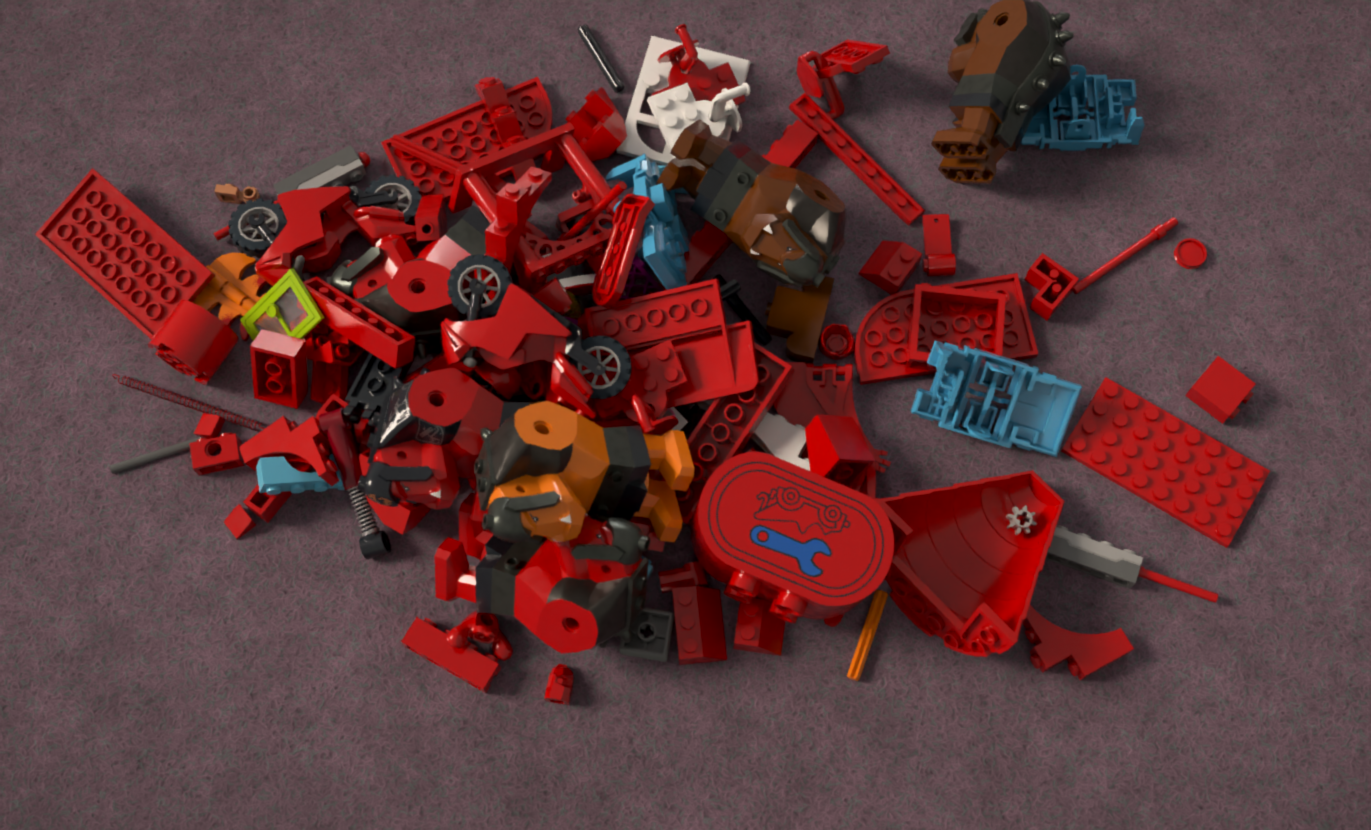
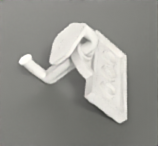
(678, 109)

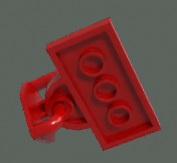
(845, 57)
(689, 69)
(652, 377)

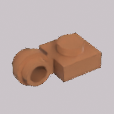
(232, 194)

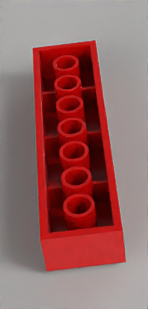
(730, 425)

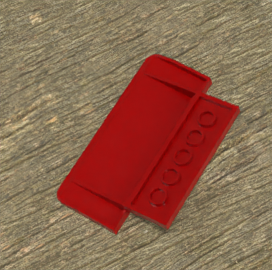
(714, 355)

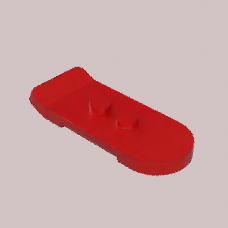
(621, 248)

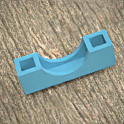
(278, 475)

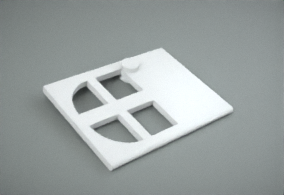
(654, 78)

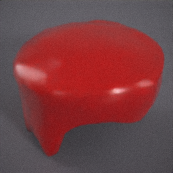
(836, 342)

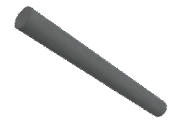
(152, 456)

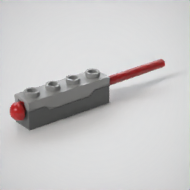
(335, 169)
(1110, 563)

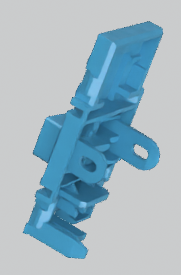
(663, 231)

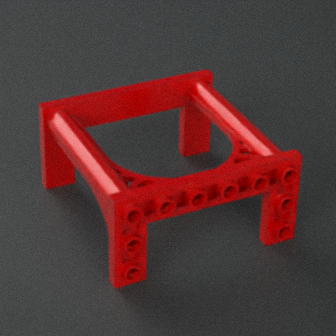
(557, 145)

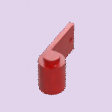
(937, 245)

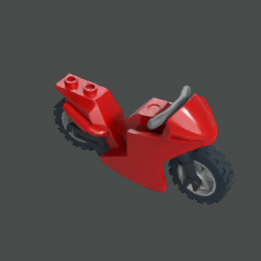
(311, 239)
(526, 333)

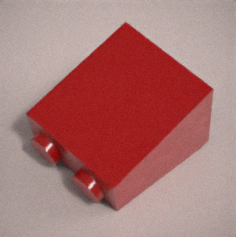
(837, 449)

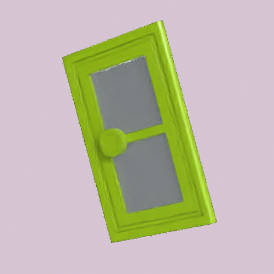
(284, 309)

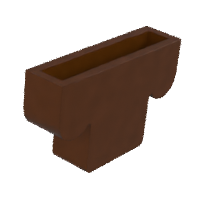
(799, 318)

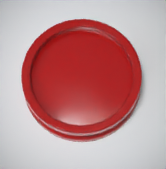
(1190, 253)

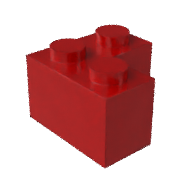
(1053, 285)

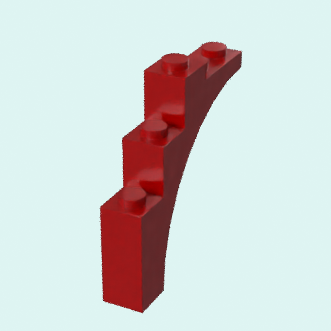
(503, 118)
(513, 208)

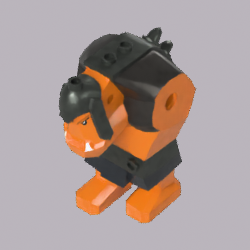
(557, 465)

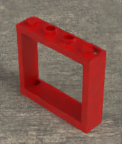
(918, 359)

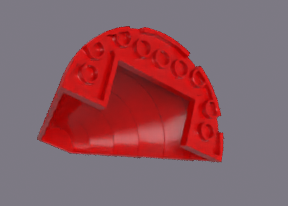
(959, 564)

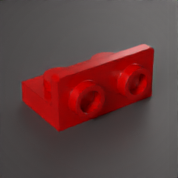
(328, 380)

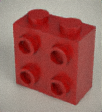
(1221, 390)

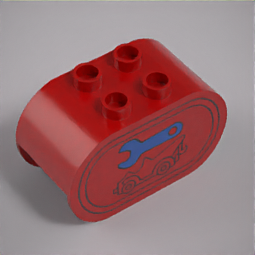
(790, 538)

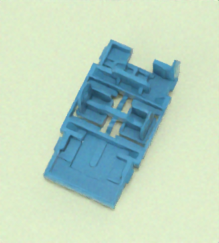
(1108, 125)
(1034, 415)

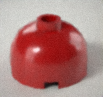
(503, 380)

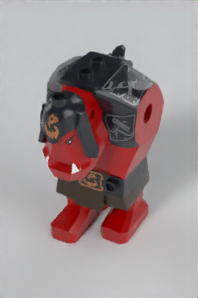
(430, 437)

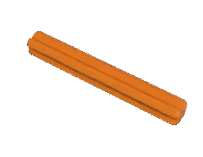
(867, 635)

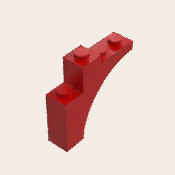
(296, 443)
(1083, 651)

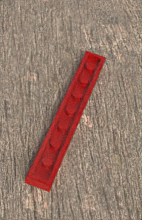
(857, 159)

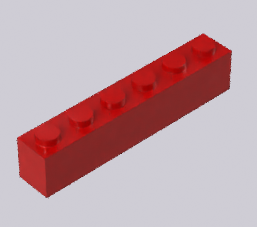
(361, 324)

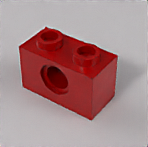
(203, 449)

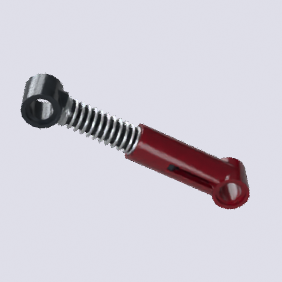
(337, 429)

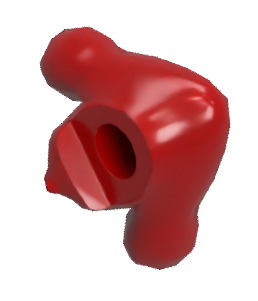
(483, 629)

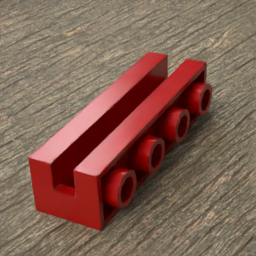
(463, 663)

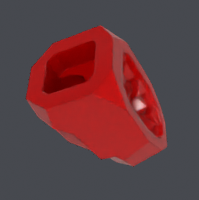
(560, 685)

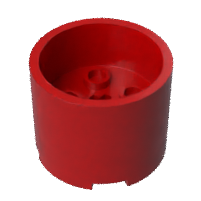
(194, 341)

